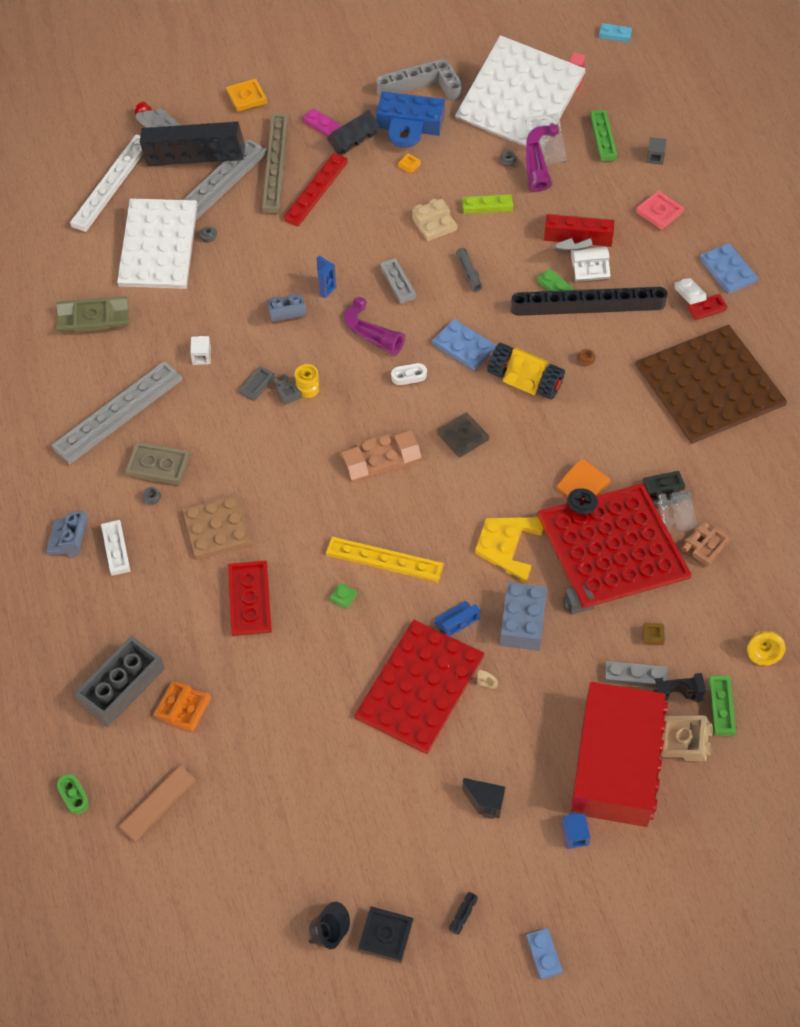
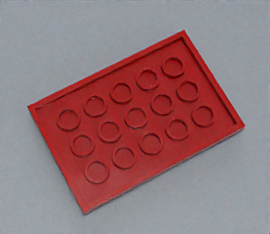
(419, 686)

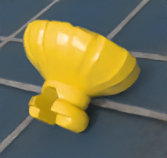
(766, 648)

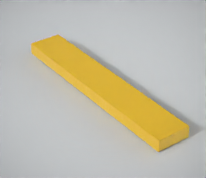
(385, 559)

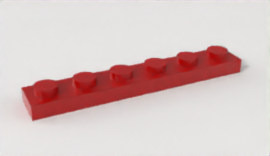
(315, 189)

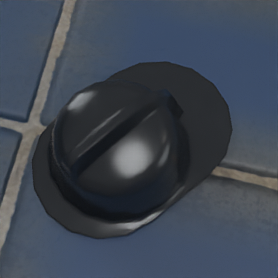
(330, 926)

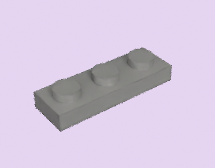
(398, 281)
(634, 674)

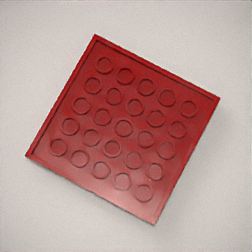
(616, 548)

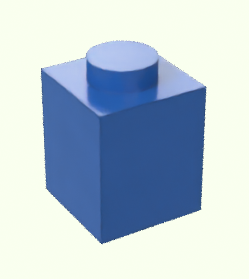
(575, 830)

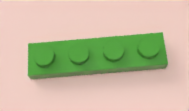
(603, 135)

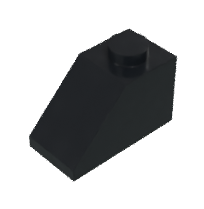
(485, 797)

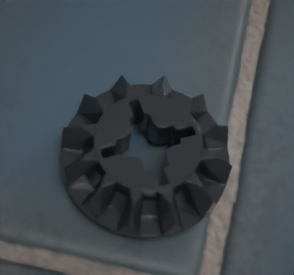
(576, 496)

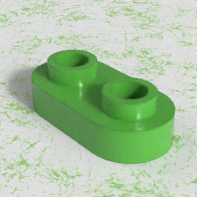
(74, 795)

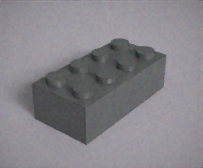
(119, 681)

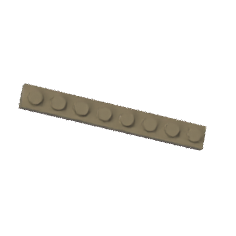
(275, 163)

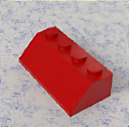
(564, 227)

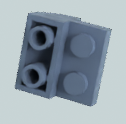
(286, 307)
(68, 534)

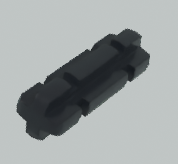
(463, 913)

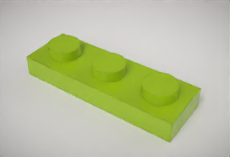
(487, 204)

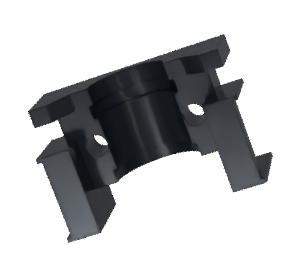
(691, 688)

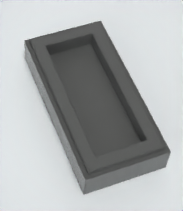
(257, 383)

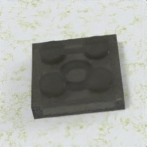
(463, 434)

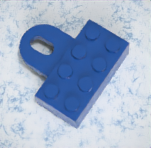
(409, 114)

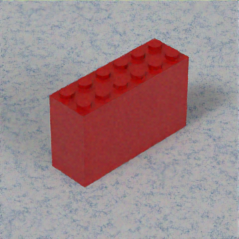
(620, 754)

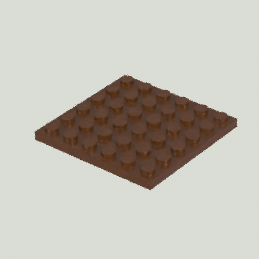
(710, 383)

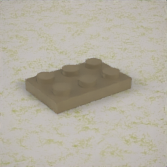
(158, 463)

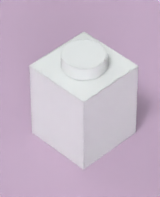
(200, 350)

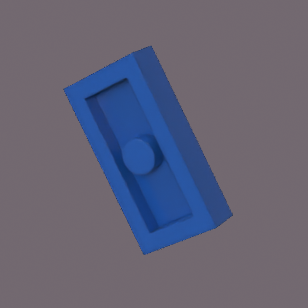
(326, 276)
(457, 618)

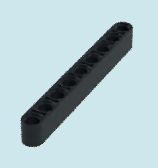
(588, 301)

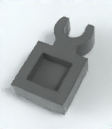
(287, 391)

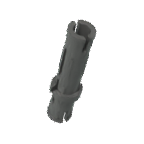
(470, 273)

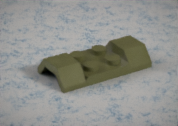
(92, 314)

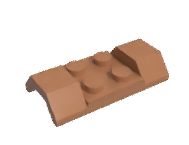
(381, 454)

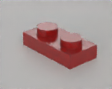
(708, 307)

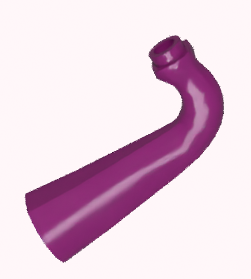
(536, 167)
(383, 338)

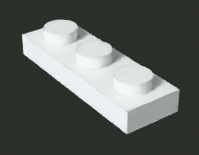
(115, 547)

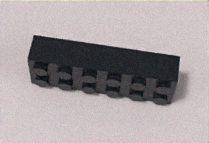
(192, 143)

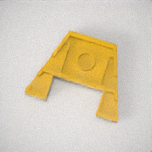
(500, 540)

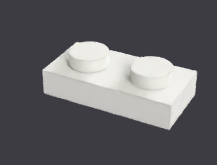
(690, 291)

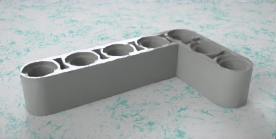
(420, 76)

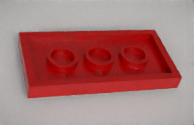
(249, 598)

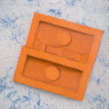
(584, 476)
(182, 706)

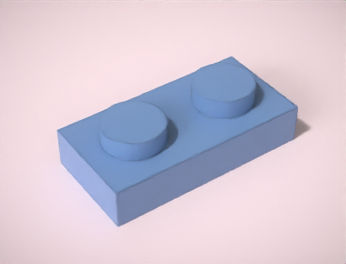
(544, 954)

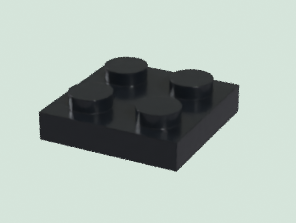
(385, 934)

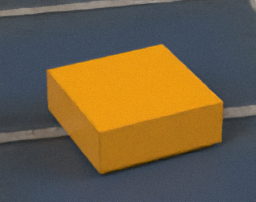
(409, 163)

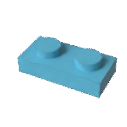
(615, 32)

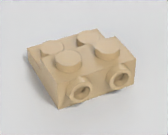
(434, 219)
(687, 737)

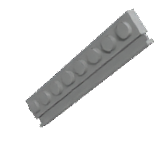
(225, 177)
(116, 412)

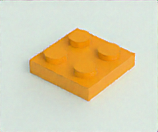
(246, 95)

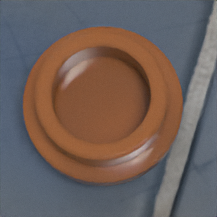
(586, 357)

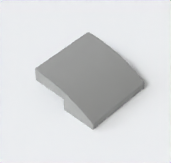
(569, 245)

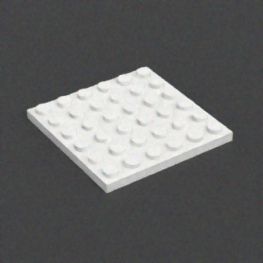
(515, 86)

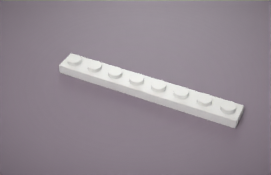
(108, 185)

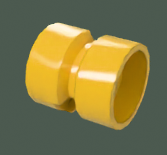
(307, 380)

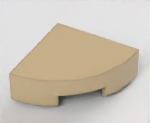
(486, 680)

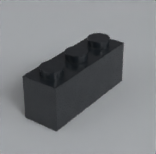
(353, 133)

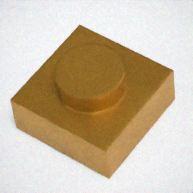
(653, 633)

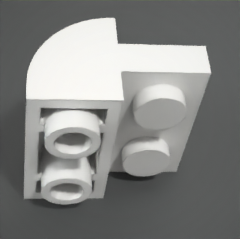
(591, 264)

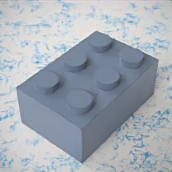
(523, 616)

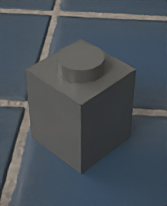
(656, 151)
(573, 603)

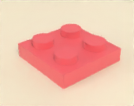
(660, 210)

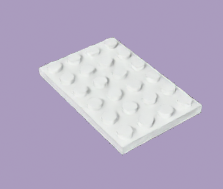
(157, 243)

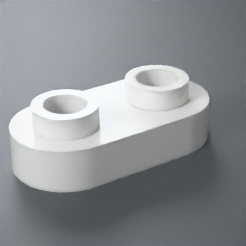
(409, 374)

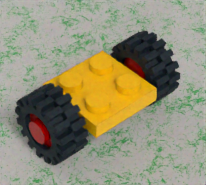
(525, 371)

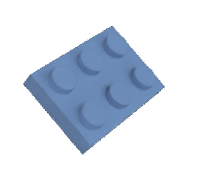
(728, 268)
(464, 344)

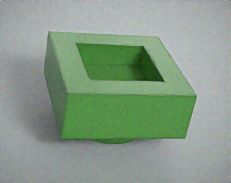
(343, 596)

